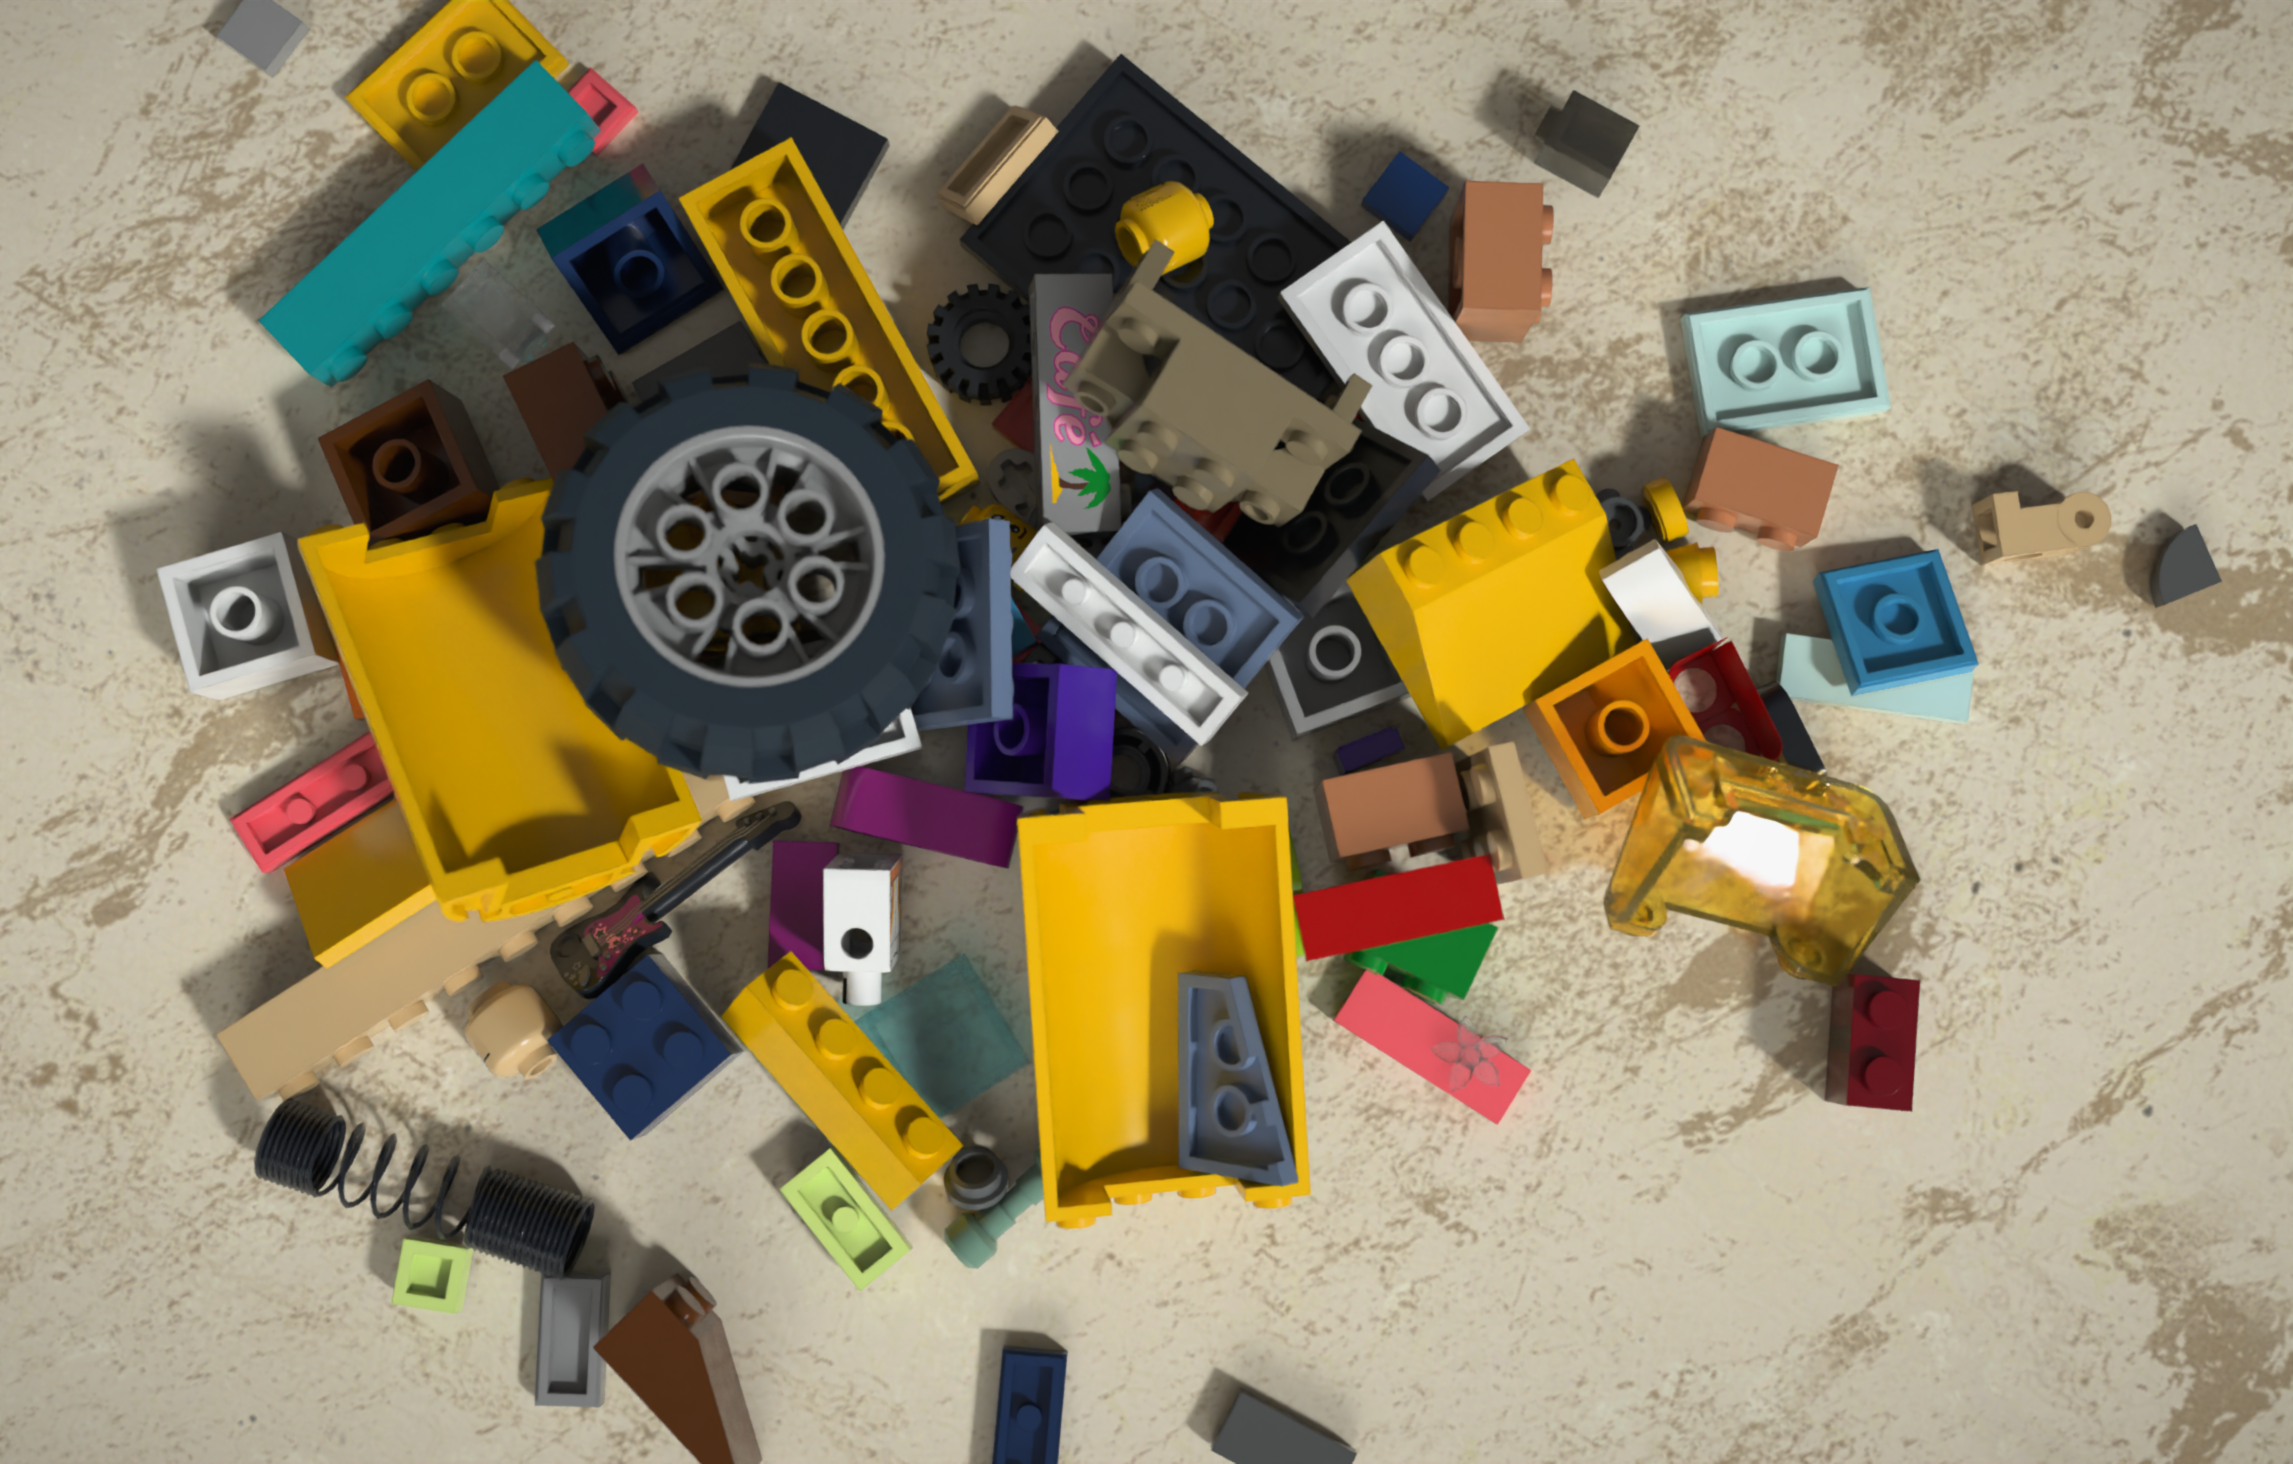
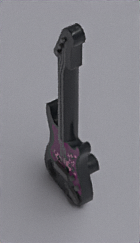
(603, 946)

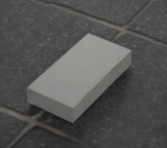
(570, 1324)

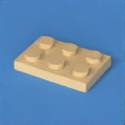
(1500, 814)

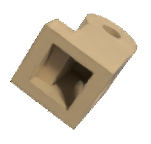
(2020, 534)

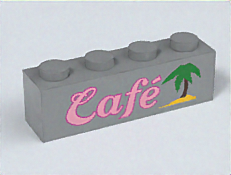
(1073, 464)

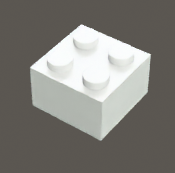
(246, 617)

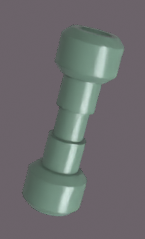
(975, 1236)

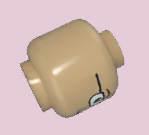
(512, 1030)

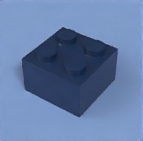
(645, 1046)

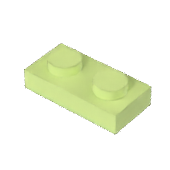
(846, 1218)

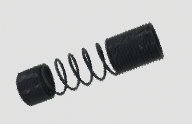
(506, 1213)

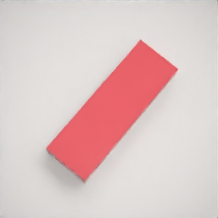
(314, 804)
(1408, 1029)

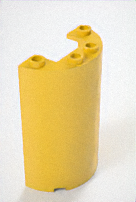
(478, 725)
(1111, 916)

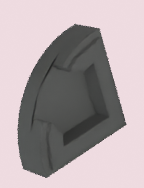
(2182, 568)

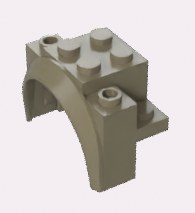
(1208, 408)

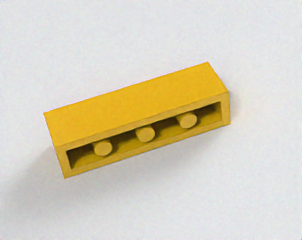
(841, 1080)

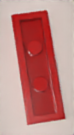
(1397, 907)

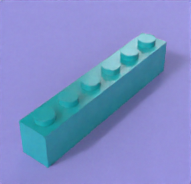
(432, 226)

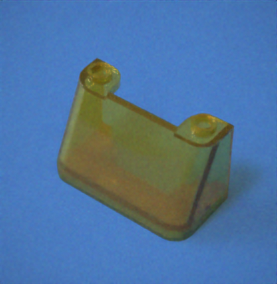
(1762, 853)

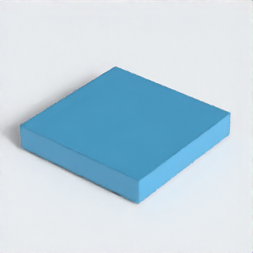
(1895, 622)

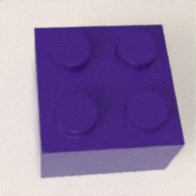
(1056, 738)

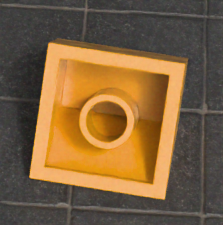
(1610, 727)

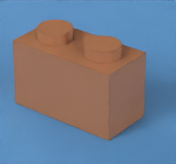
(1759, 489)

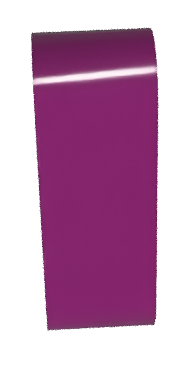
(926, 816)

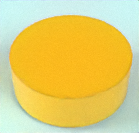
(1665, 509)

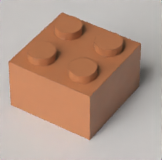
(1497, 260)
(1391, 808)

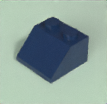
(629, 259)

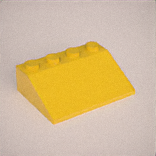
(1497, 603)

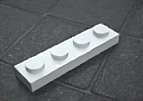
(1127, 633)

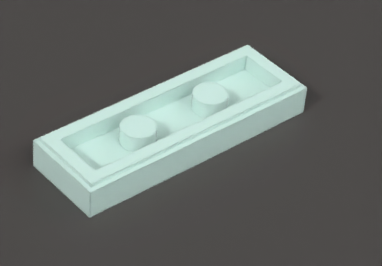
(1813, 674)

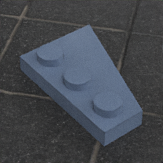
(1225, 1084)

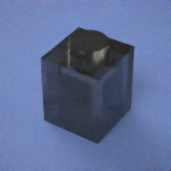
(1583, 142)

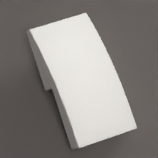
(1660, 603)

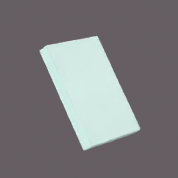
(1785, 362)

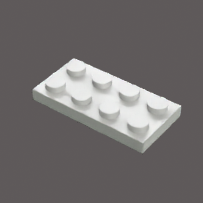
(1382, 321)

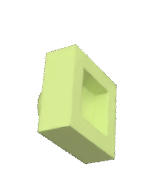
(432, 1274)

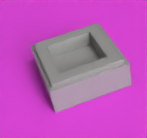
(263, 34)

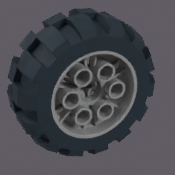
(771, 703)

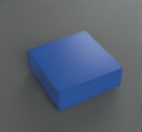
(1404, 196)

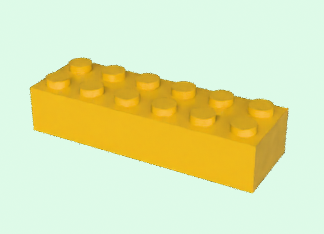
(816, 302)

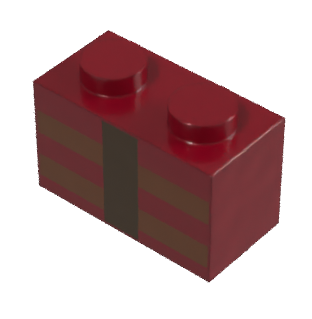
(1873, 1042)

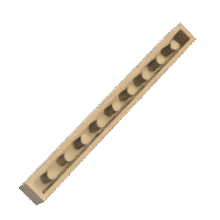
(395, 974)

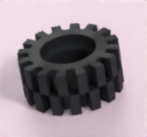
(952, 323)

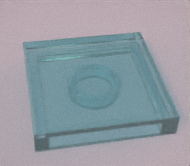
(946, 1037)

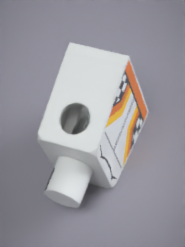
(866, 895)

